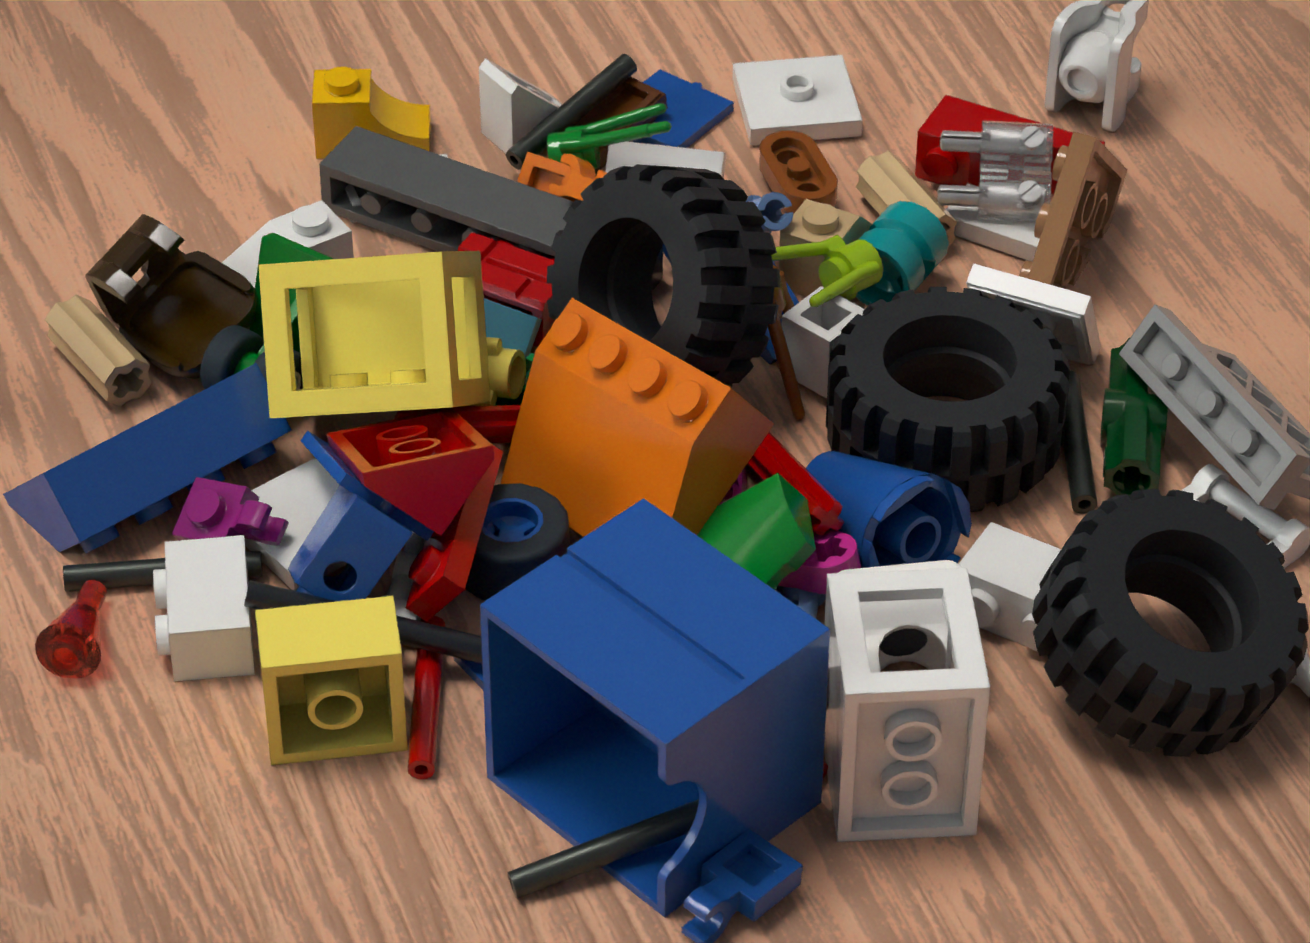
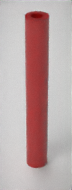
(425, 711)

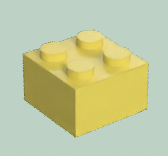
(332, 680)

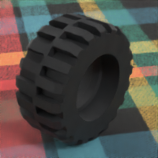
(715, 254)
(961, 350)
(1132, 674)

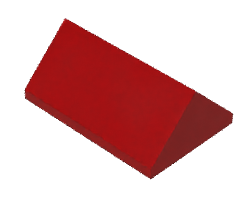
(418, 462)

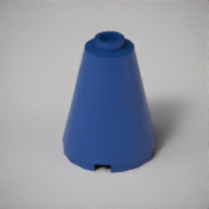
(894, 510)

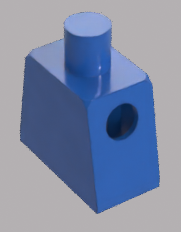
(349, 533)

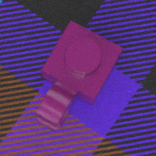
(227, 510)

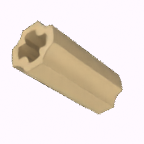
(888, 180)
(98, 350)

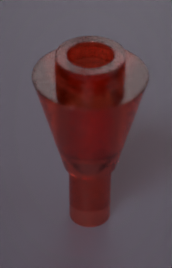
(73, 640)

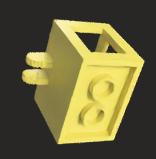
(376, 334)

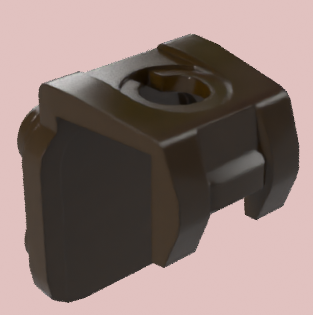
(177, 300)

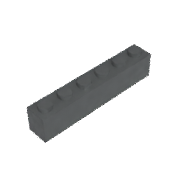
(439, 198)

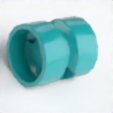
(909, 246)

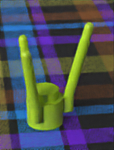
(844, 269)

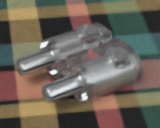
(1011, 170)

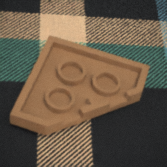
(1079, 210)

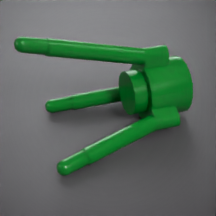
(586, 139)

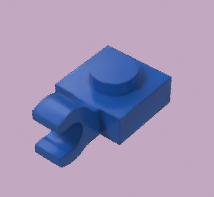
(742, 878)

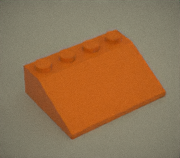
(627, 423)

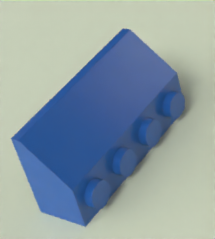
(150, 462)

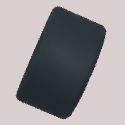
(517, 535)

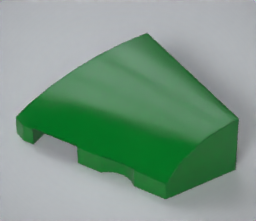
(763, 530)

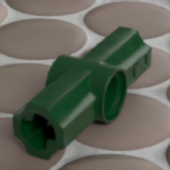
(1131, 429)

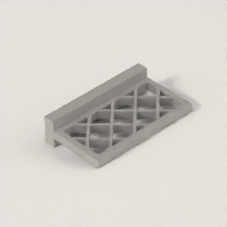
(1223, 408)

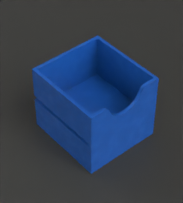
(652, 682)

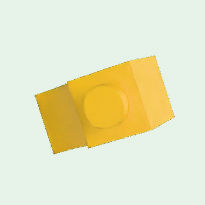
(351, 98)

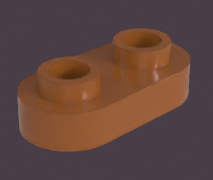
(797, 169)

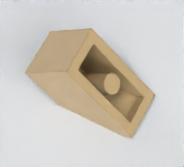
(815, 224)

